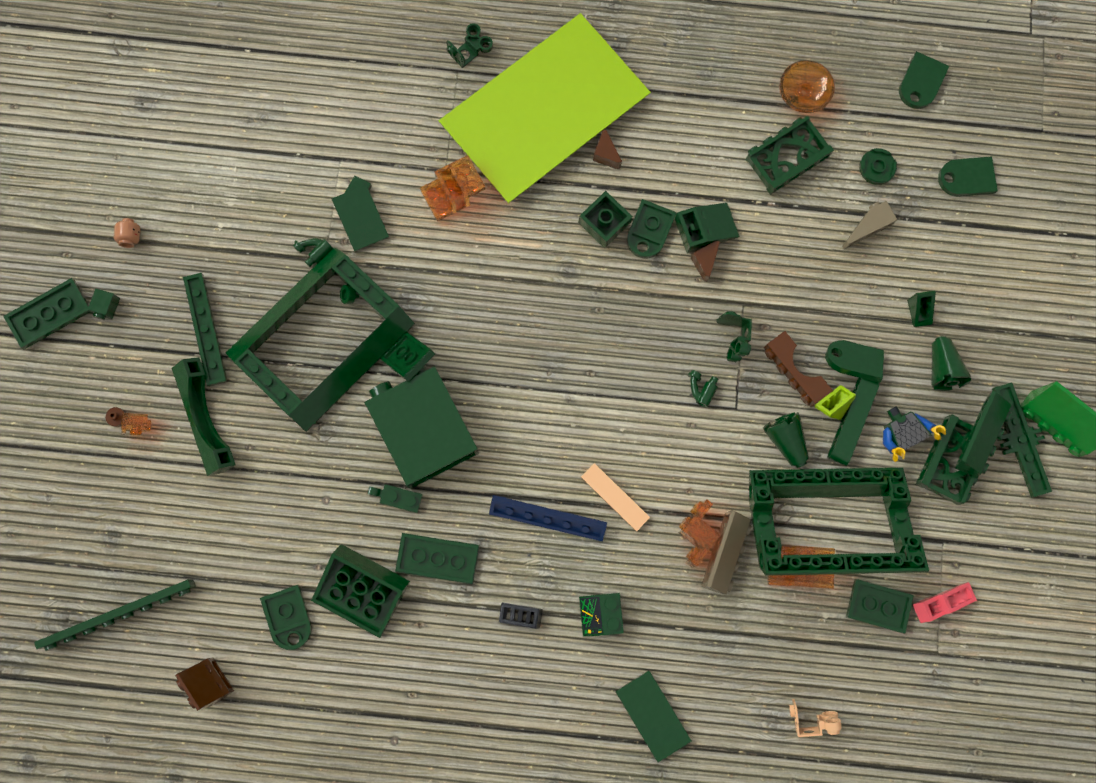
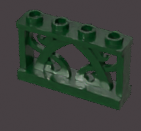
(780, 177)
(931, 472)

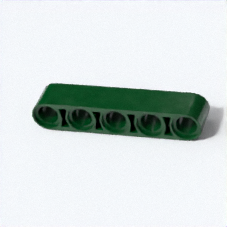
(853, 422)

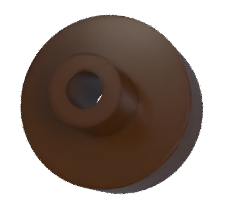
(114, 416)

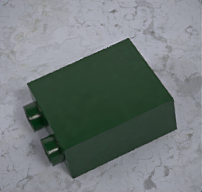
(420, 426)

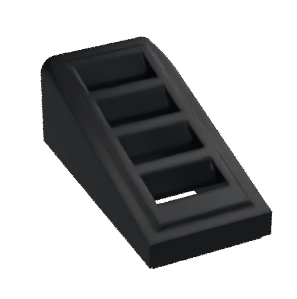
(537, 616)

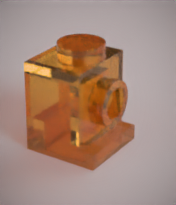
(135, 423)

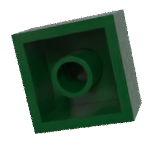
(605, 219)

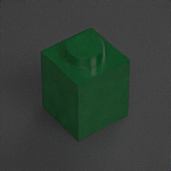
(103, 304)

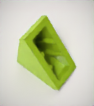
(836, 402)

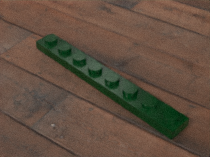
(107, 619)

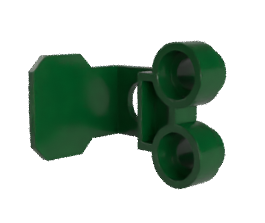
(472, 44)
(739, 347)

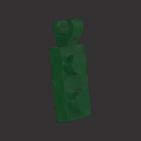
(397, 497)

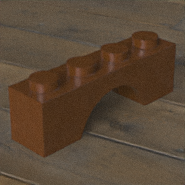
(810, 388)

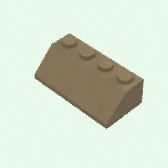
(726, 552)

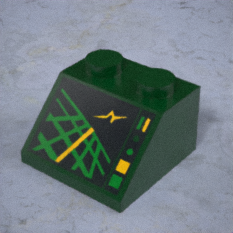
(601, 614)

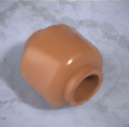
(127, 233)

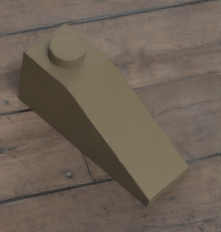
(875, 220)

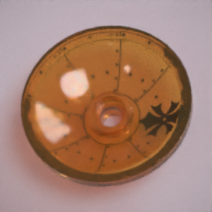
(811, 78)

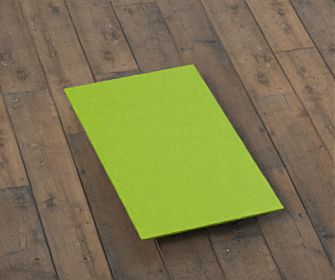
(544, 107)

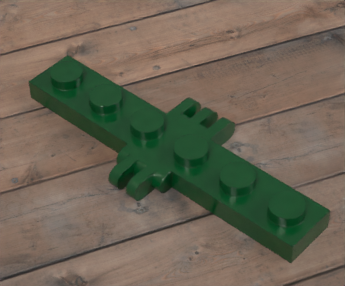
(1023, 442)

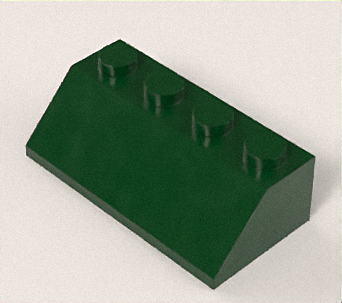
(983, 435)

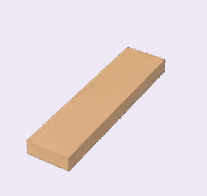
(615, 497)

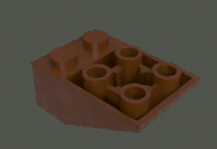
(204, 684)

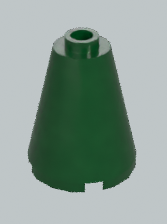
(947, 366)
(789, 438)

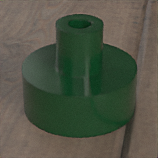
(348, 295)

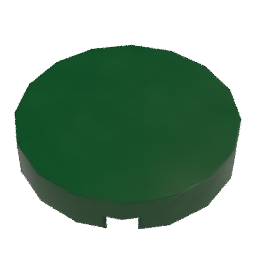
(878, 166)

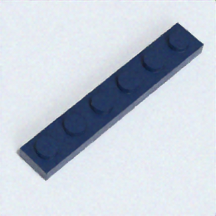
(547, 518)

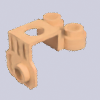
(827, 720)

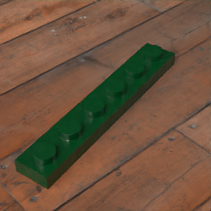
(205, 329)

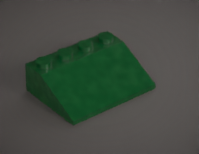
(360, 590)

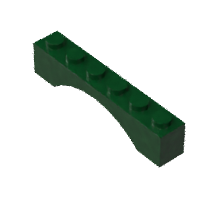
(191, 384)

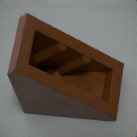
(606, 152)
(704, 259)

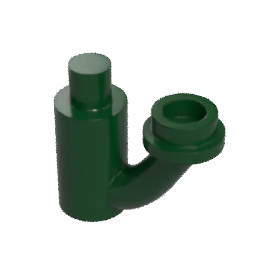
(318, 253)
(708, 391)

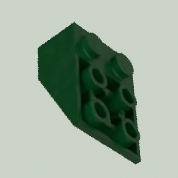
(705, 225)

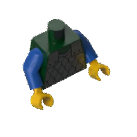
(907, 431)

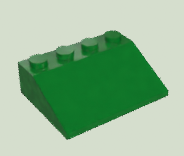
(1063, 417)

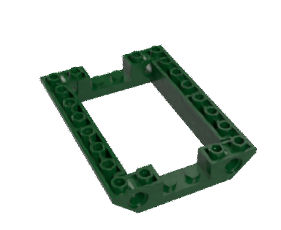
(328, 392)
(827, 483)

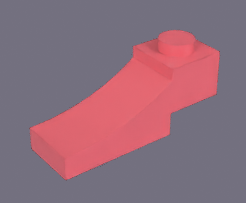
(944, 603)

